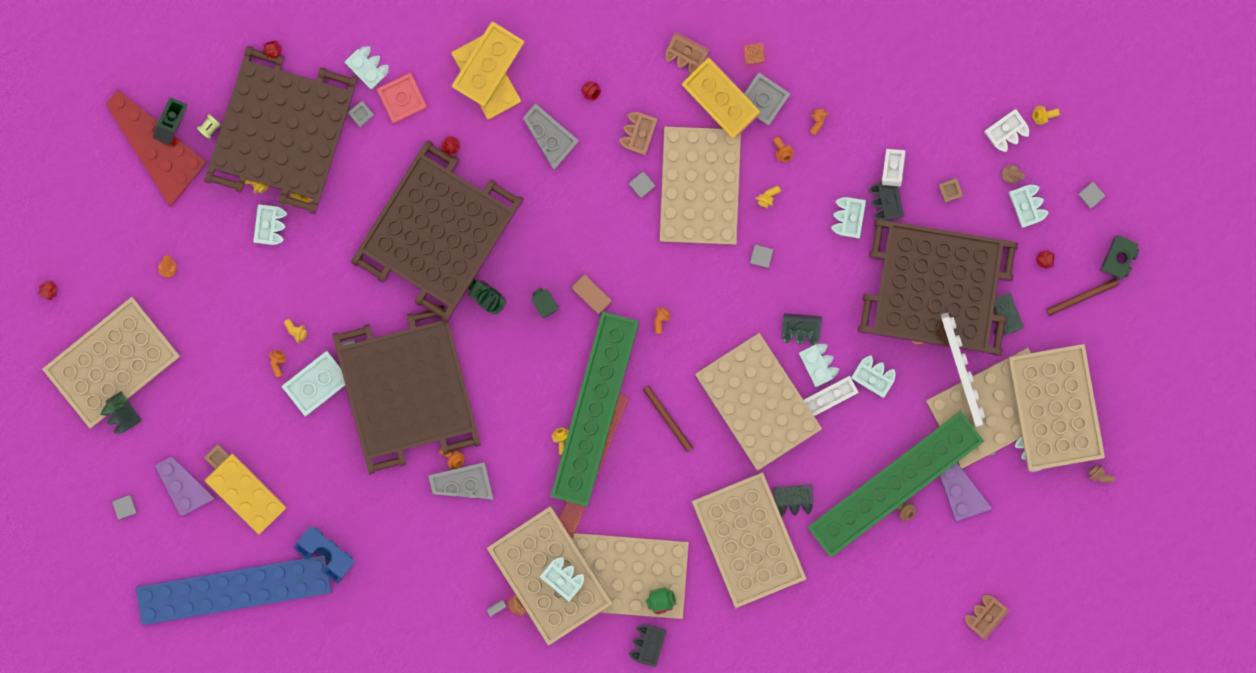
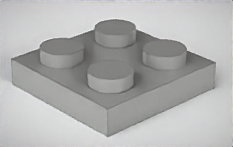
(766, 97)

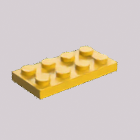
(488, 64)
(503, 96)
(721, 98)
(245, 493)

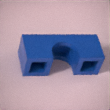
(314, 542)

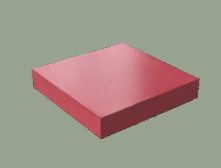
(401, 98)

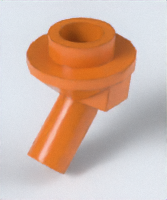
(819, 116)
(785, 152)
(167, 267)
(662, 314)
(277, 357)
(455, 460)

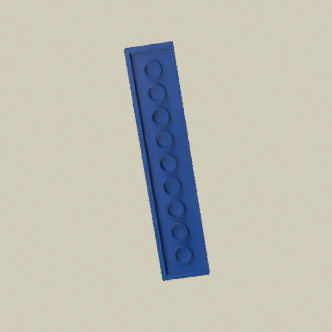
(233, 590)

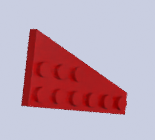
(169, 165)

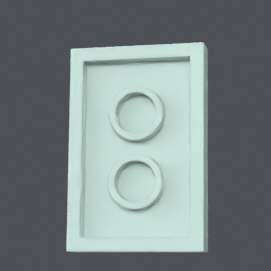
(315, 383)

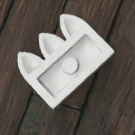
(1007, 129)

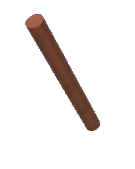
(1083, 296)
(668, 419)

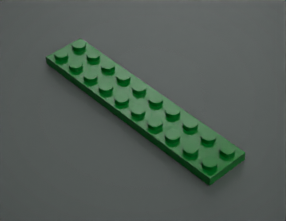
(595, 409)
(895, 484)

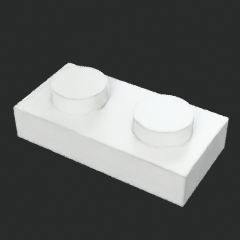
(893, 167)

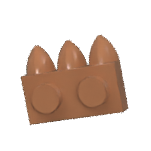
(686, 51)
(640, 133)
(988, 617)

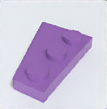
(182, 486)
(962, 494)

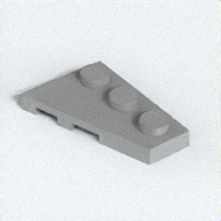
(550, 135)
(463, 482)

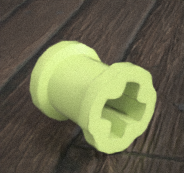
(212, 128)

